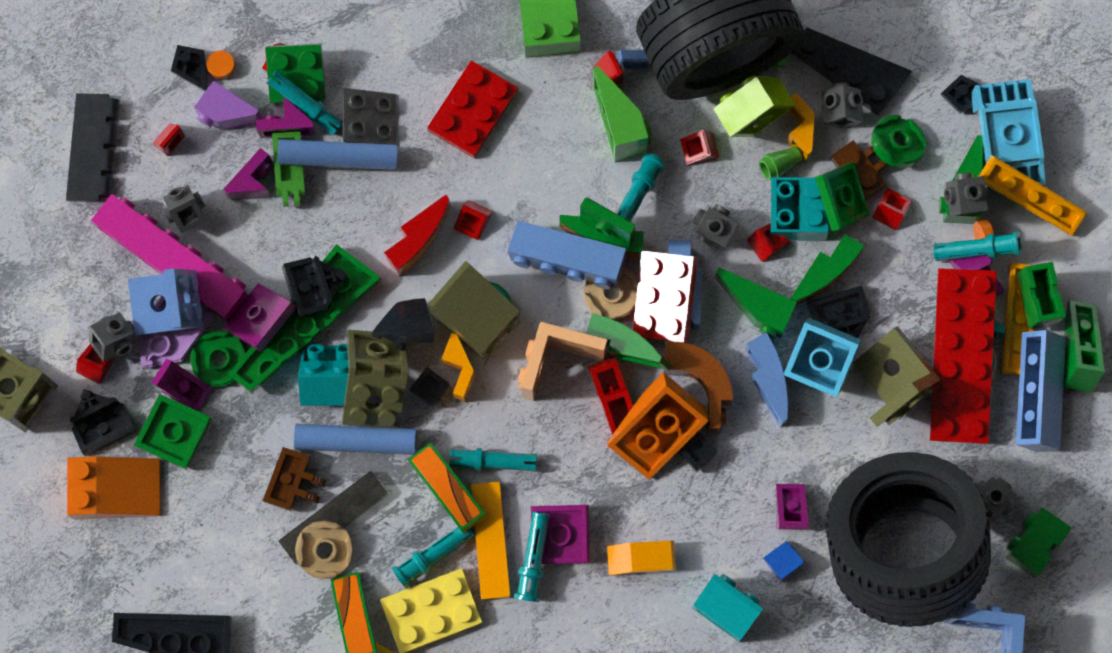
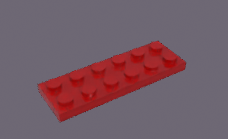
(963, 355)

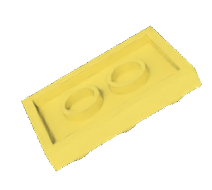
(431, 611)

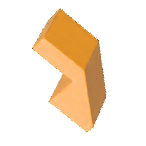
(803, 135)
(456, 358)
(641, 557)

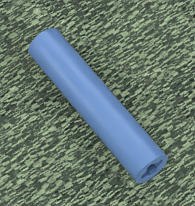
(337, 154)
(355, 439)

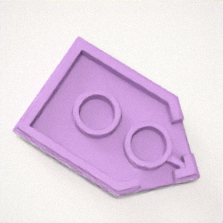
(170, 344)

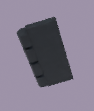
(88, 151)

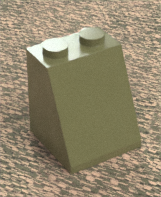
(474, 311)

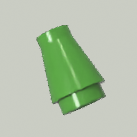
(779, 162)

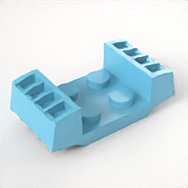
(1011, 126)

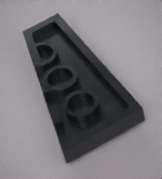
(844, 63)
(172, 632)

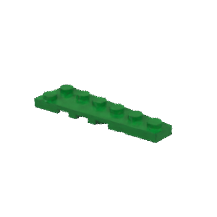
(296, 334)

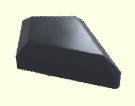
(191, 66)
(959, 93)

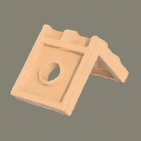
(560, 339)

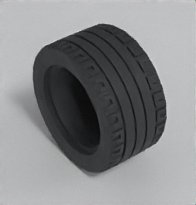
(715, 43)
(909, 484)

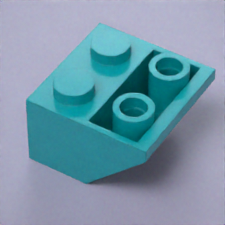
(797, 209)
(323, 375)
(727, 606)

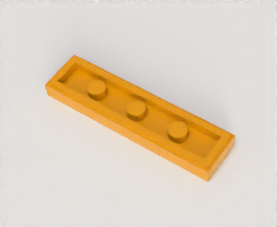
(1032, 196)
(1014, 324)
(491, 542)

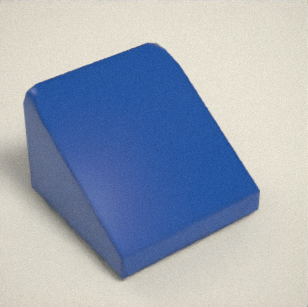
(783, 561)

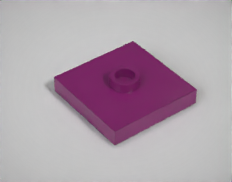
(259, 317)
(566, 534)

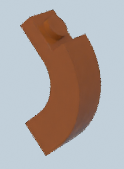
(708, 372)

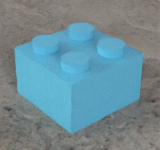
(822, 357)

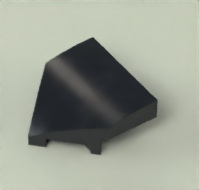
(311, 285)
(842, 310)
(406, 323)
(100, 422)

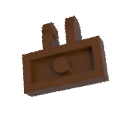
(868, 174)
(287, 479)

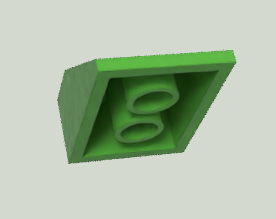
(550, 27)
(621, 118)

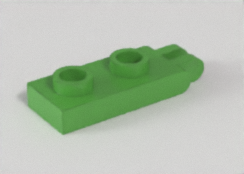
(288, 178)

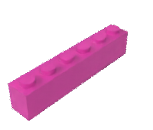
(163, 252)

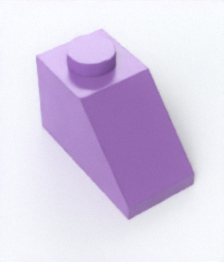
(224, 109)

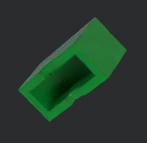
(1040, 295)
(1031, 548)

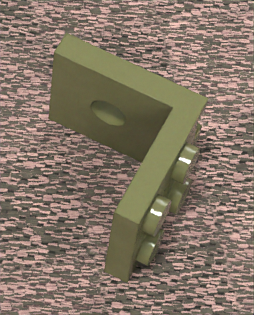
(377, 371)
(897, 390)
(29, 394)

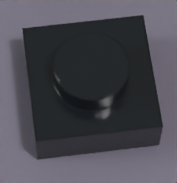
(429, 387)
(697, 452)

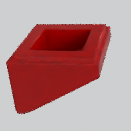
(611, 67)
(169, 139)
(699, 147)
(892, 209)
(472, 219)
(765, 243)
(92, 366)

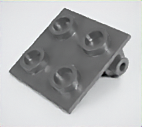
(369, 117)

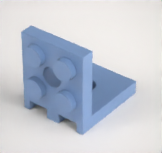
(181, 296)
(994, 618)

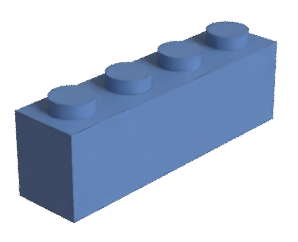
(567, 255)
(1041, 391)

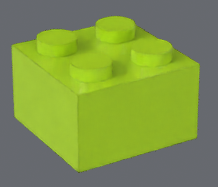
(753, 106)

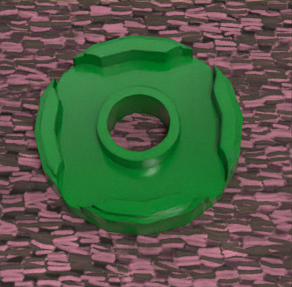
(892, 153)
(205, 349)

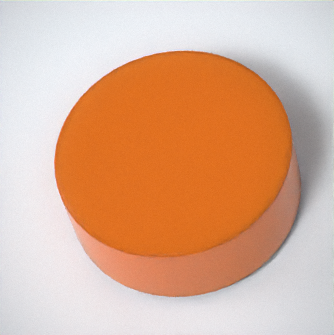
(220, 65)
(982, 229)

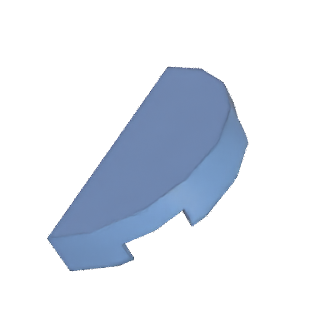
(633, 59)

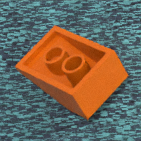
(658, 426)
(113, 487)

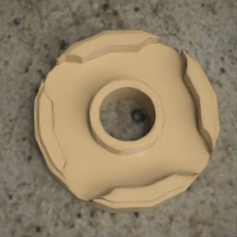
(617, 308)
(324, 532)

